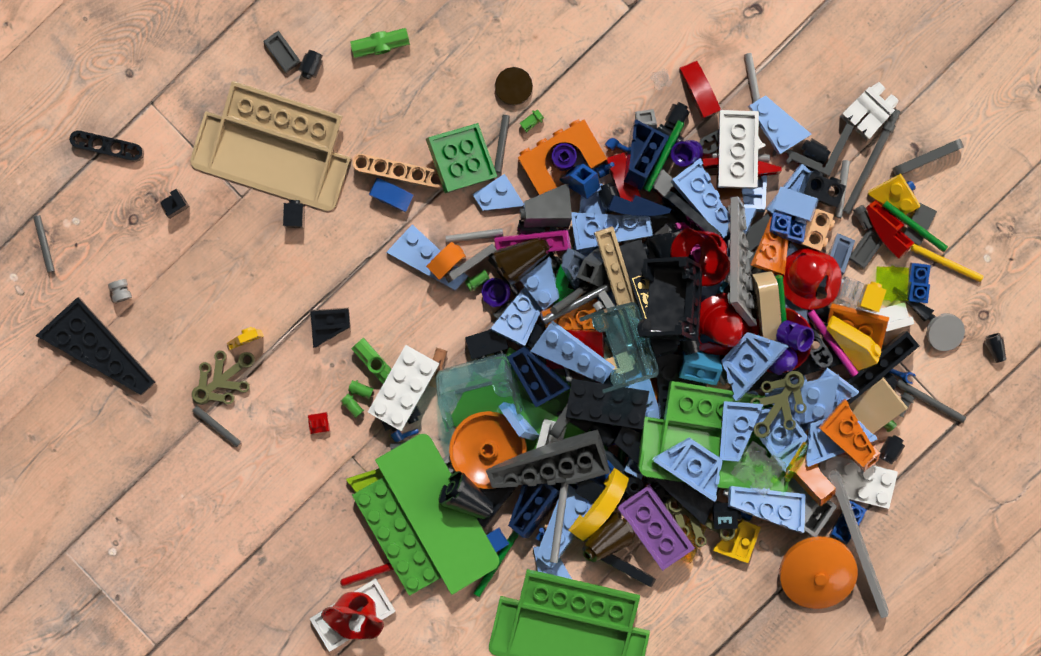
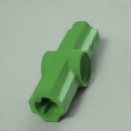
(380, 43)
(367, 354)

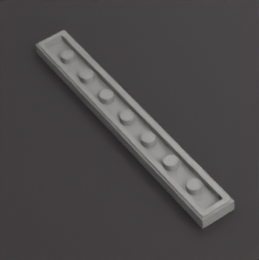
(859, 543)

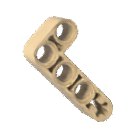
(768, 304)

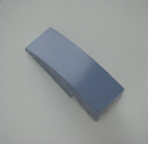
(841, 252)

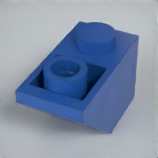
(582, 180)

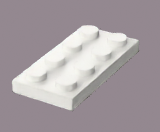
(738, 149)
(403, 388)
(870, 487)
(383, 609)

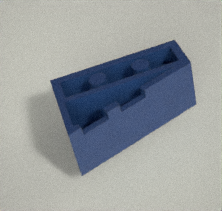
(643, 152)
(536, 376)
(532, 507)

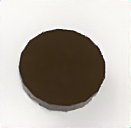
(513, 86)

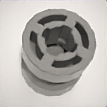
(119, 290)

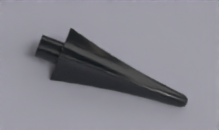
(923, 311)

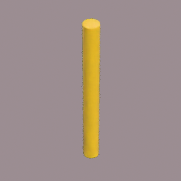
(947, 263)

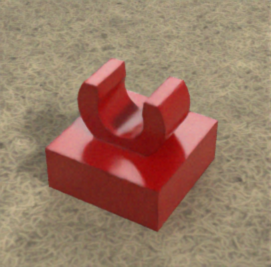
(318, 423)

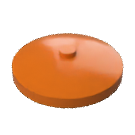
(483, 443)
(818, 572)

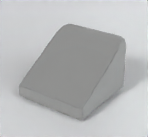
(647, 117)

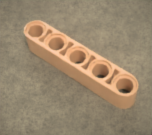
(388, 173)

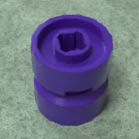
(686, 152)
(564, 157)
(795, 335)

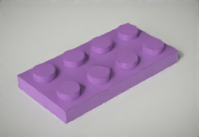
(656, 527)

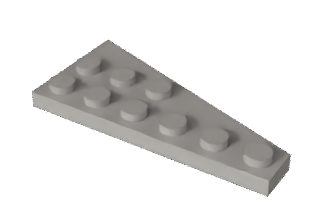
(740, 268)

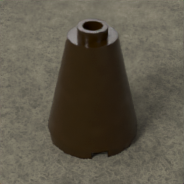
(521, 258)
(609, 538)

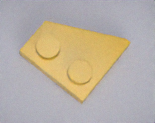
(897, 193)
(248, 335)
(741, 544)

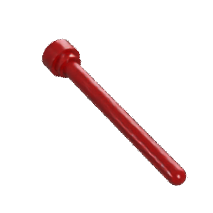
(366, 574)

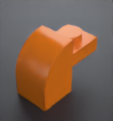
(446, 260)

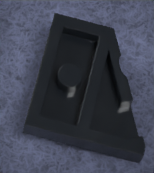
(328, 323)

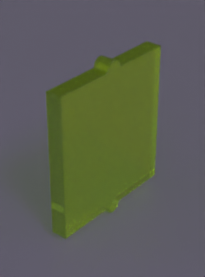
(895, 282)
(795, 462)

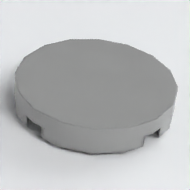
(945, 332)

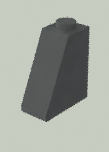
(548, 209)

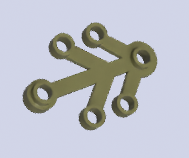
(220, 379)
(781, 401)
(695, 523)

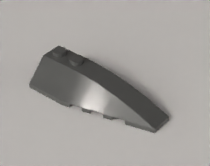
(557, 462)

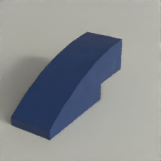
(636, 207)

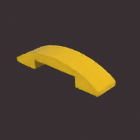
(602, 507)

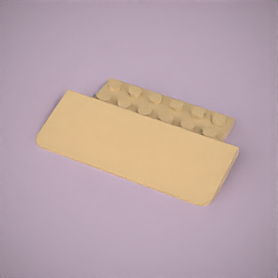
(273, 146)

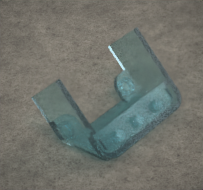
(631, 352)
(487, 371)

